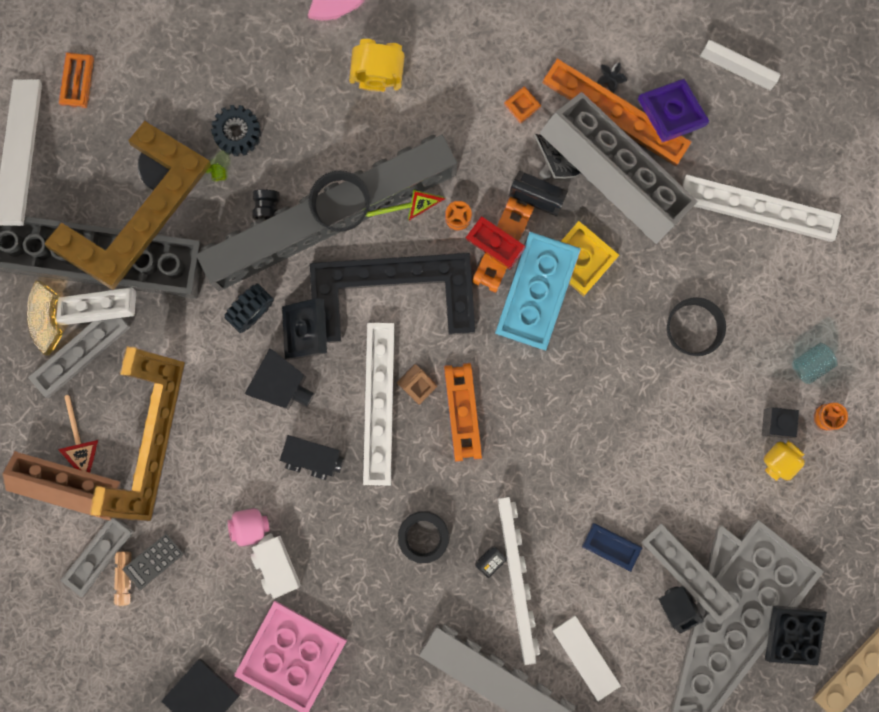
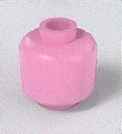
(247, 527)

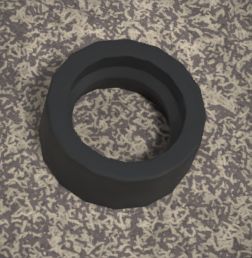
(423, 557)

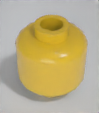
(784, 461)

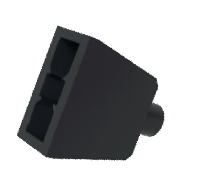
(279, 383)

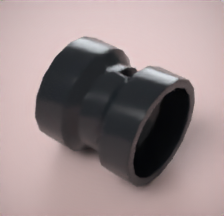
(265, 203)

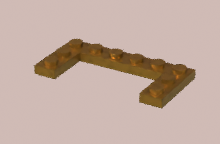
(112, 265)
(140, 501)

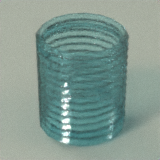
(815, 363)

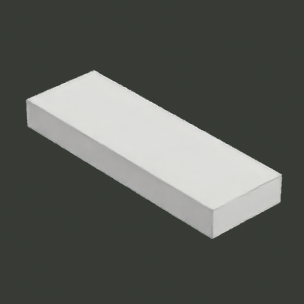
(740, 65)
(96, 306)
(586, 658)

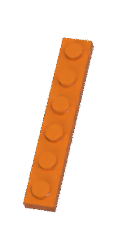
(630, 119)

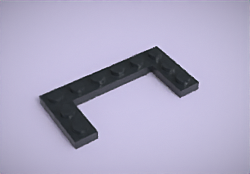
(449, 268)

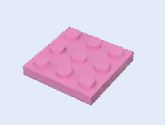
(290, 657)

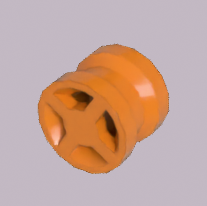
(456, 211)

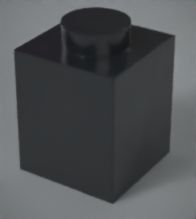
(780, 422)
(680, 609)

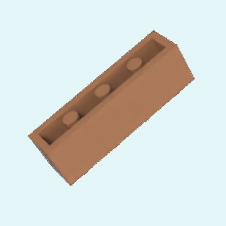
(54, 482)

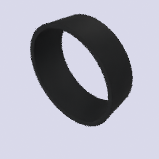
(331, 177)
(718, 316)

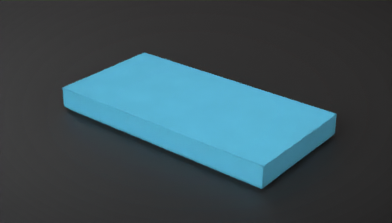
(537, 291)

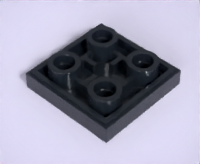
(795, 635)

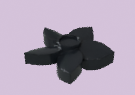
(611, 76)

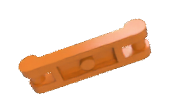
(512, 228)
(462, 412)

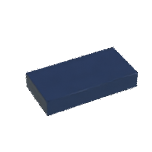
(612, 547)

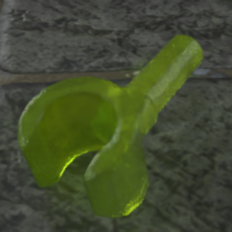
(217, 172)

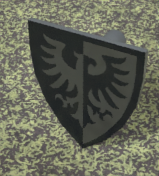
(556, 162)

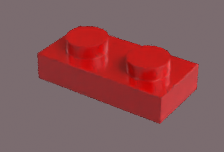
(495, 242)

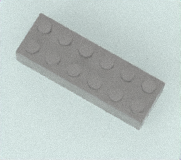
(618, 167)

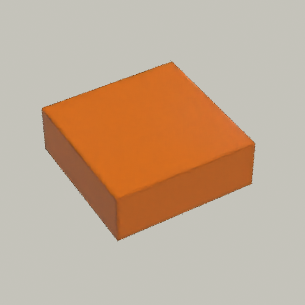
(522, 104)

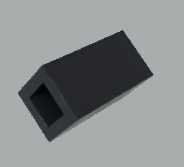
(312, 456)

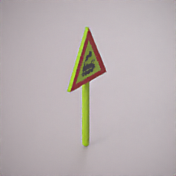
(420, 203)

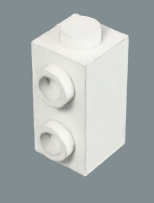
(275, 566)

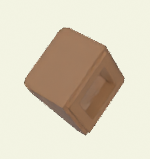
(417, 384)

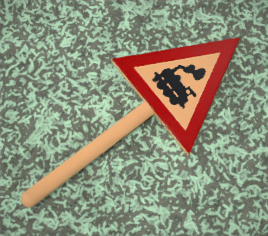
(79, 455)

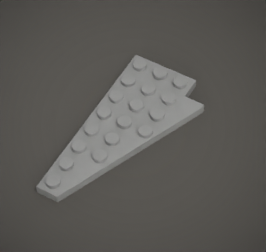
(758, 574)

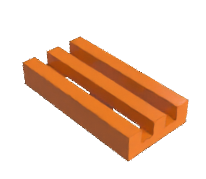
(74, 102)

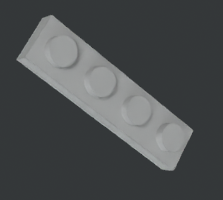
(77, 355)
(691, 574)

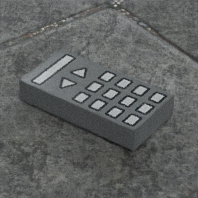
(152, 562)

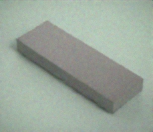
(97, 556)

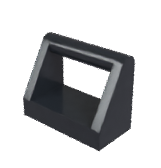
(537, 193)

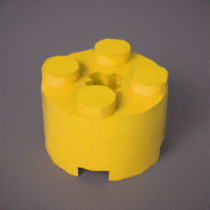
(377, 65)

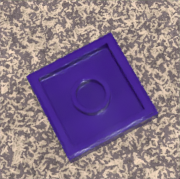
(673, 110)

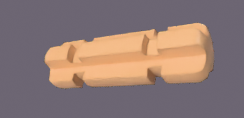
(122, 582)

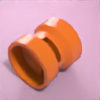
(836, 415)

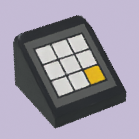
(490, 561)

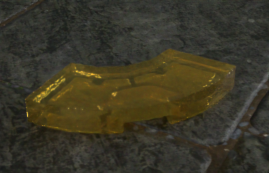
(42, 318)

